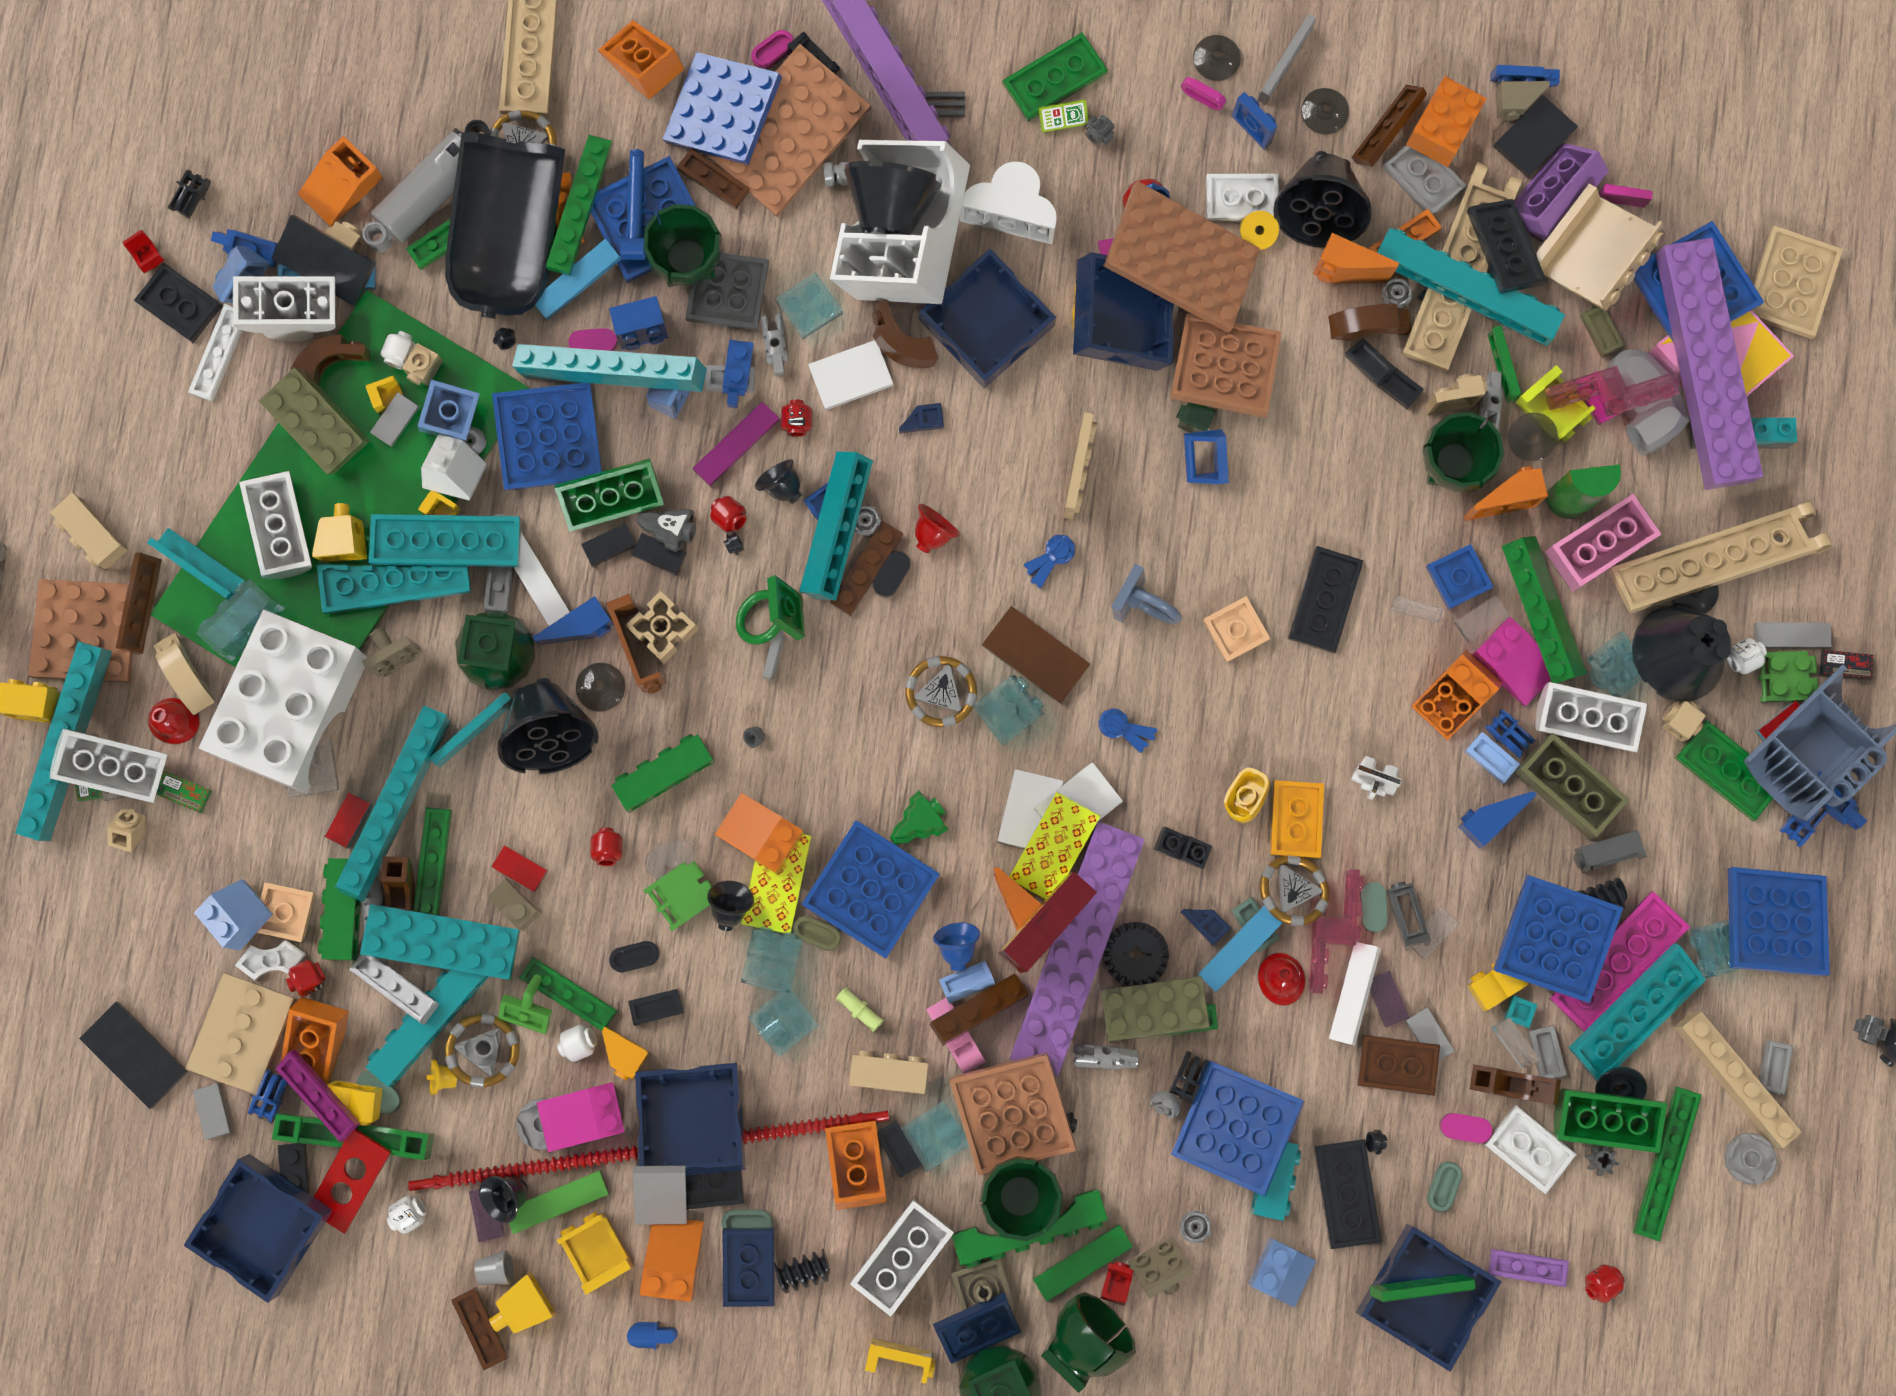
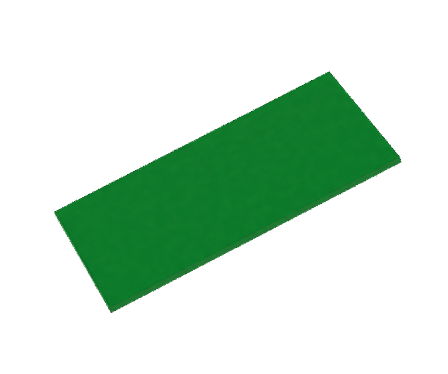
(371, 482)

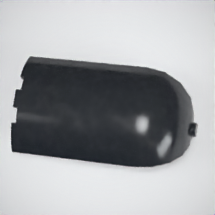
(502, 223)

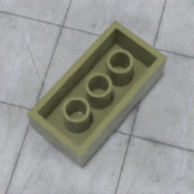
(314, 420)
(1571, 786)
(1155, 1009)

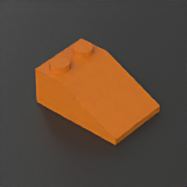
(642, 59)
(1350, 263)
(1519, 492)
(759, 833)
(1017, 900)
(316, 1034)
(855, 1165)
(672, 1261)

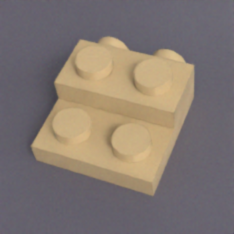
(1462, 394)

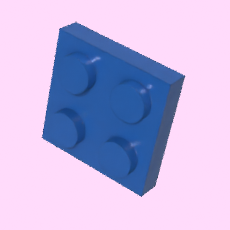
(1254, 120)
(1459, 576)

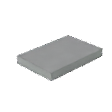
(1424, 179)
(660, 1194)

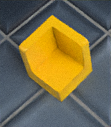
(383, 392)
(438, 505)

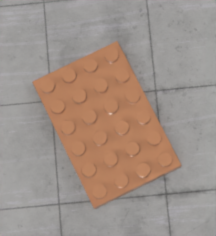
(802, 130)
(1182, 257)

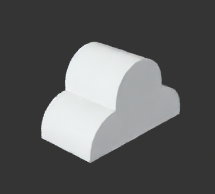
(1011, 204)
(284, 306)

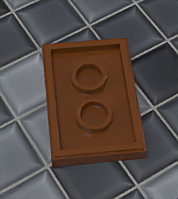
(1399, 1065)

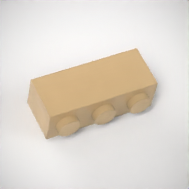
(87, 532)
(888, 1072)

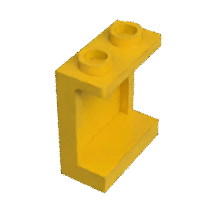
(595, 1251)
(900, 1353)

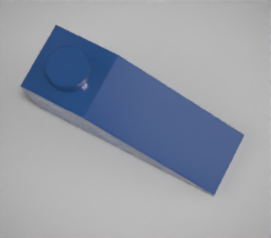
(581, 623)
(1489, 820)

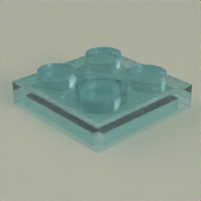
(809, 306)

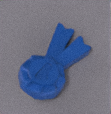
(1059, 550)
(1115, 724)

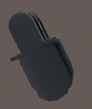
(187, 197)
(1182, 1093)

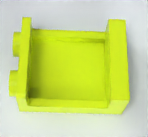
(1564, 418)

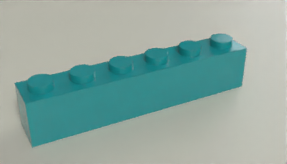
(836, 525)
(413, 1038)

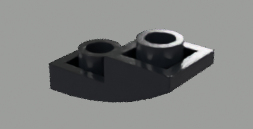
(1182, 847)

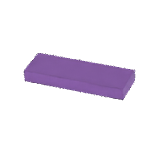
(1528, 1267)

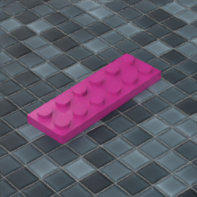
(1634, 948)

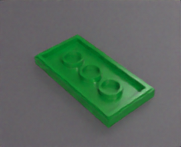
(1055, 76)
(1721, 766)

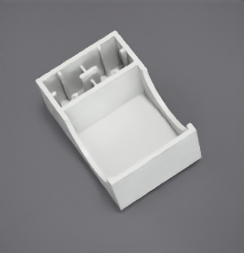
(911, 265)
(282, 700)

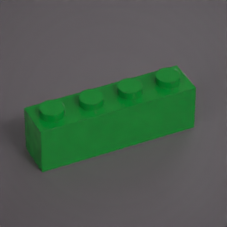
(662, 773)
(340, 917)

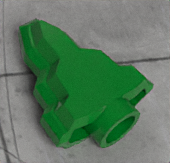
(919, 820)

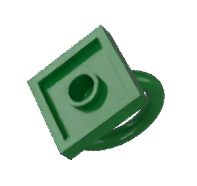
(784, 610)

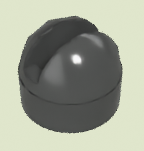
(749, 739)

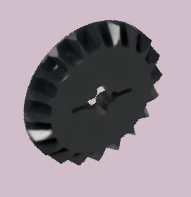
(1124, 940)

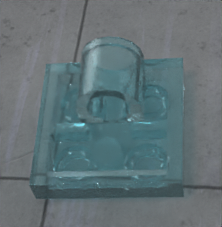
(1614, 666)
(783, 1022)
(935, 1136)

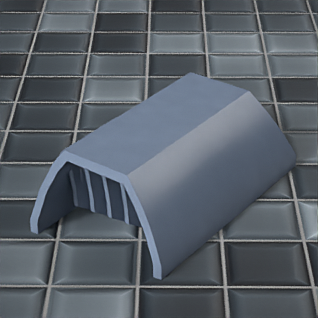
(1815, 738)

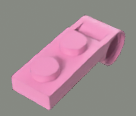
(962, 1048)

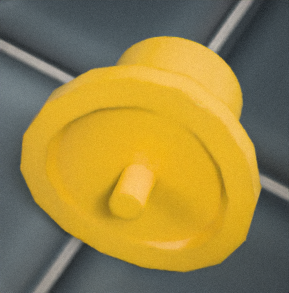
(440, 1078)

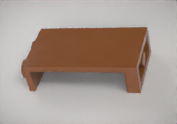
(621, 608)

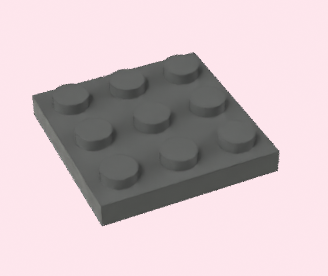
(732, 297)

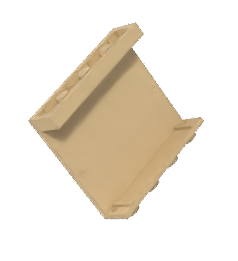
(1597, 248)

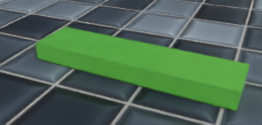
(559, 1201)

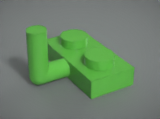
(523, 1011)

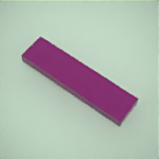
(736, 444)
(317, 1095)

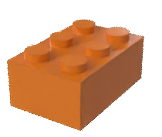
(1446, 121)

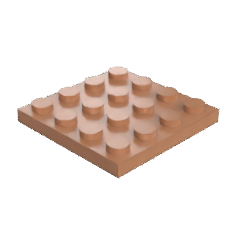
(1226, 368)
(76, 613)
(1013, 1112)

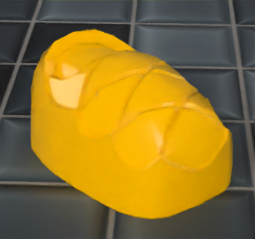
(1246, 795)

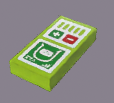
(1063, 115)

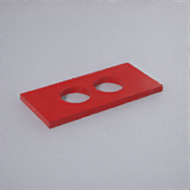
(374, 1157)

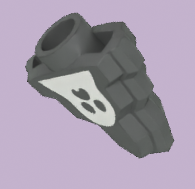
(669, 527)

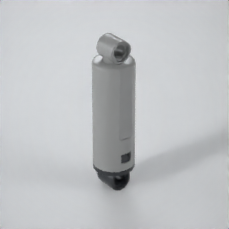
(418, 192)

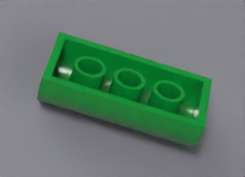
(1582, 490)
(609, 494)
(1609, 1120)

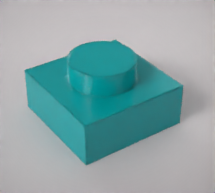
(1520, 1011)

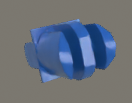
(1513, 737)
(1804, 826)
(270, 1092)
(650, 1335)

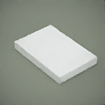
(1236, 195)
(850, 375)
(1087, 789)
(1019, 816)
(1530, 1149)

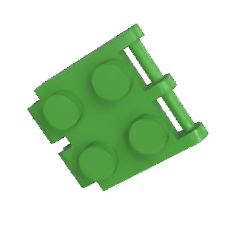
(1788, 676)
(680, 893)

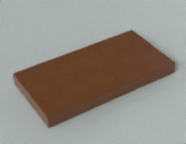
(1036, 654)

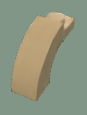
(182, 674)

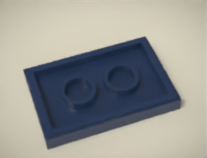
(748, 1267)
(977, 1328)

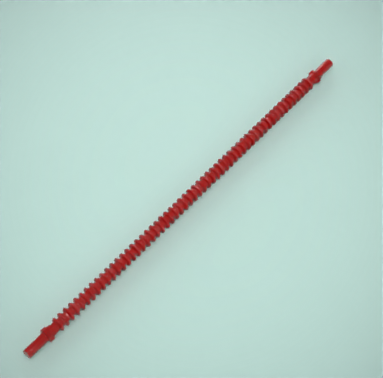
(442, 1181)

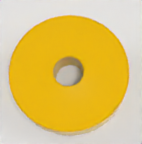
(1269, 225)

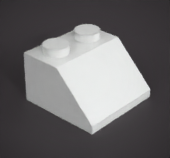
(452, 468)

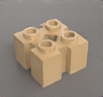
(662, 612)

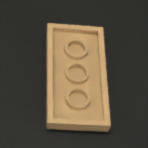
(1082, 459)

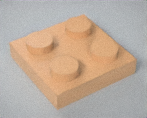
(1236, 629)
(290, 911)

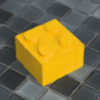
(28, 701)

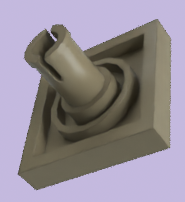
(389, 653)
(1161, 1268)
(981, 1283)

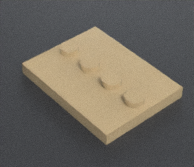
(1795, 281)
(240, 1033)

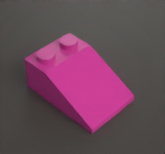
(1514, 660)
(580, 1117)

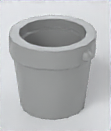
(495, 1269)

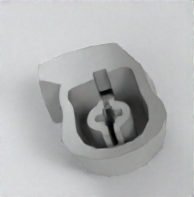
(1659, 421)

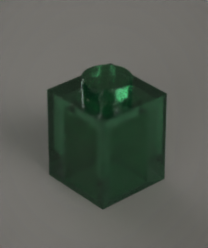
(1195, 417)

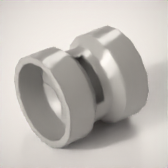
(830, 177)

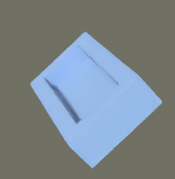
(1492, 757)
(967, 982)

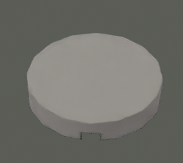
(530, 1126)
(1750, 1158)

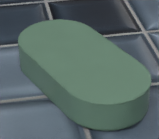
(1374, 907)
(390, 1096)
(1444, 1186)
(747, 1218)

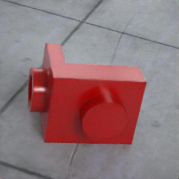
(143, 251)
(1117, 1283)

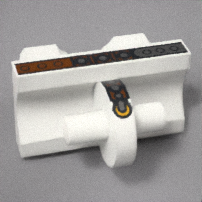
(1376, 781)

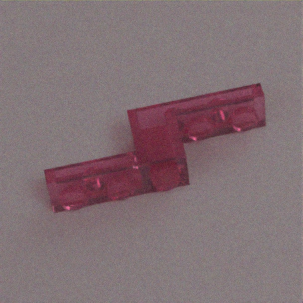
(1612, 391)
(1335, 931)

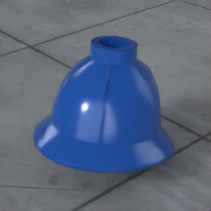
(957, 943)

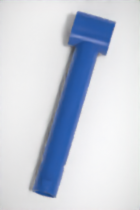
(632, 246)

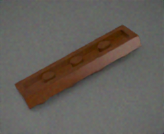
(1389, 125)
(866, 568)
(138, 603)
(979, 1009)

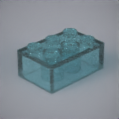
(236, 618)

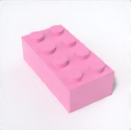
(1603, 542)

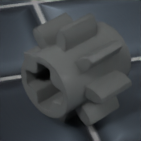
(1099, 130)
(1870, 1030)
(1601, 1167)

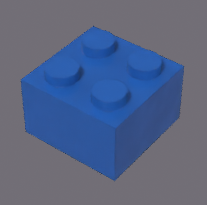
(639, 323)

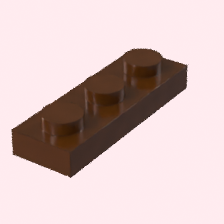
(713, 179)
(478, 1328)

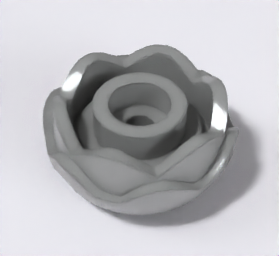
(1400, 286)
(478, 440)
(871, 525)
(1165, 1103)
(1195, 1235)

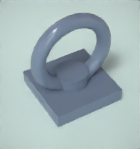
(1136, 597)

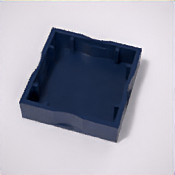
(987, 318)
(1120, 318)
(691, 1118)
(258, 1227)
(1436, 1323)

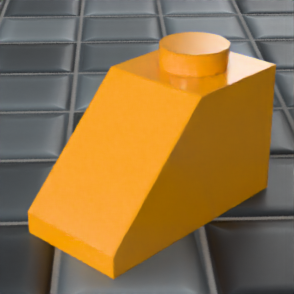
(624, 1054)

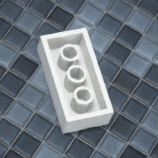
(902, 1257)

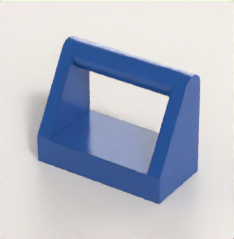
(1218, 438)

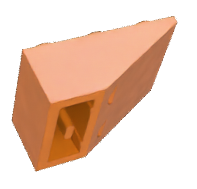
(339, 181)
(1457, 694)

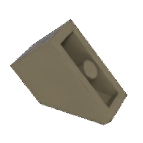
(1517, 97)
(514, 905)

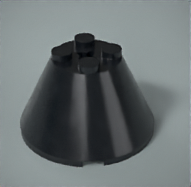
(890, 196)
(1323, 201)
(1681, 652)
(545, 730)

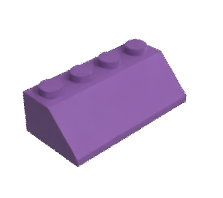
(1558, 187)

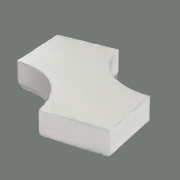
(257, 962)

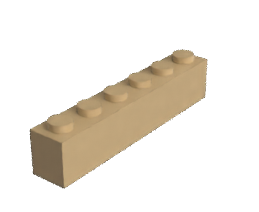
(1737, 1079)

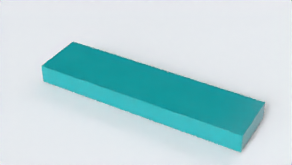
(471, 730)

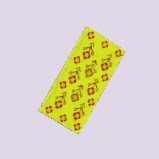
(1054, 845)
(778, 894)

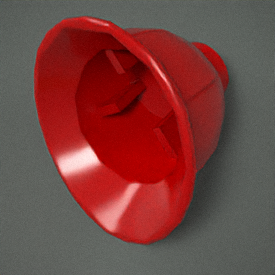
(933, 529)
(173, 721)
(1281, 979)

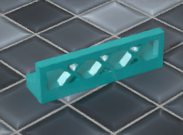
(197, 563)

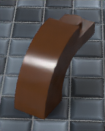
(1369, 320)
(899, 346)
(326, 351)
(398, 882)
(1515, 1085)

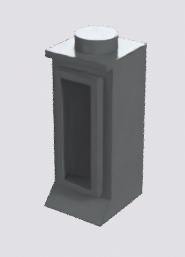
(1609, 851)
(1401, 889)

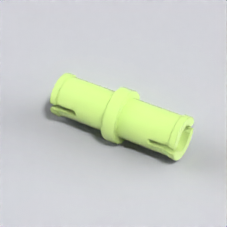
(859, 1009)

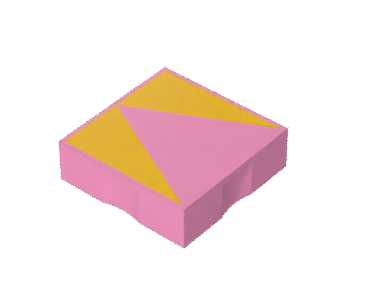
(1757, 350)

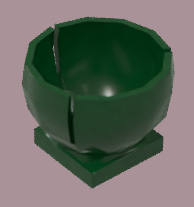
(683, 246)
(1461, 453)
(494, 650)
(1021, 1198)
(1081, 1339)
(1000, 1373)

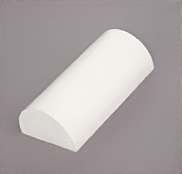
(276, 526)
(1590, 717)
(107, 765)

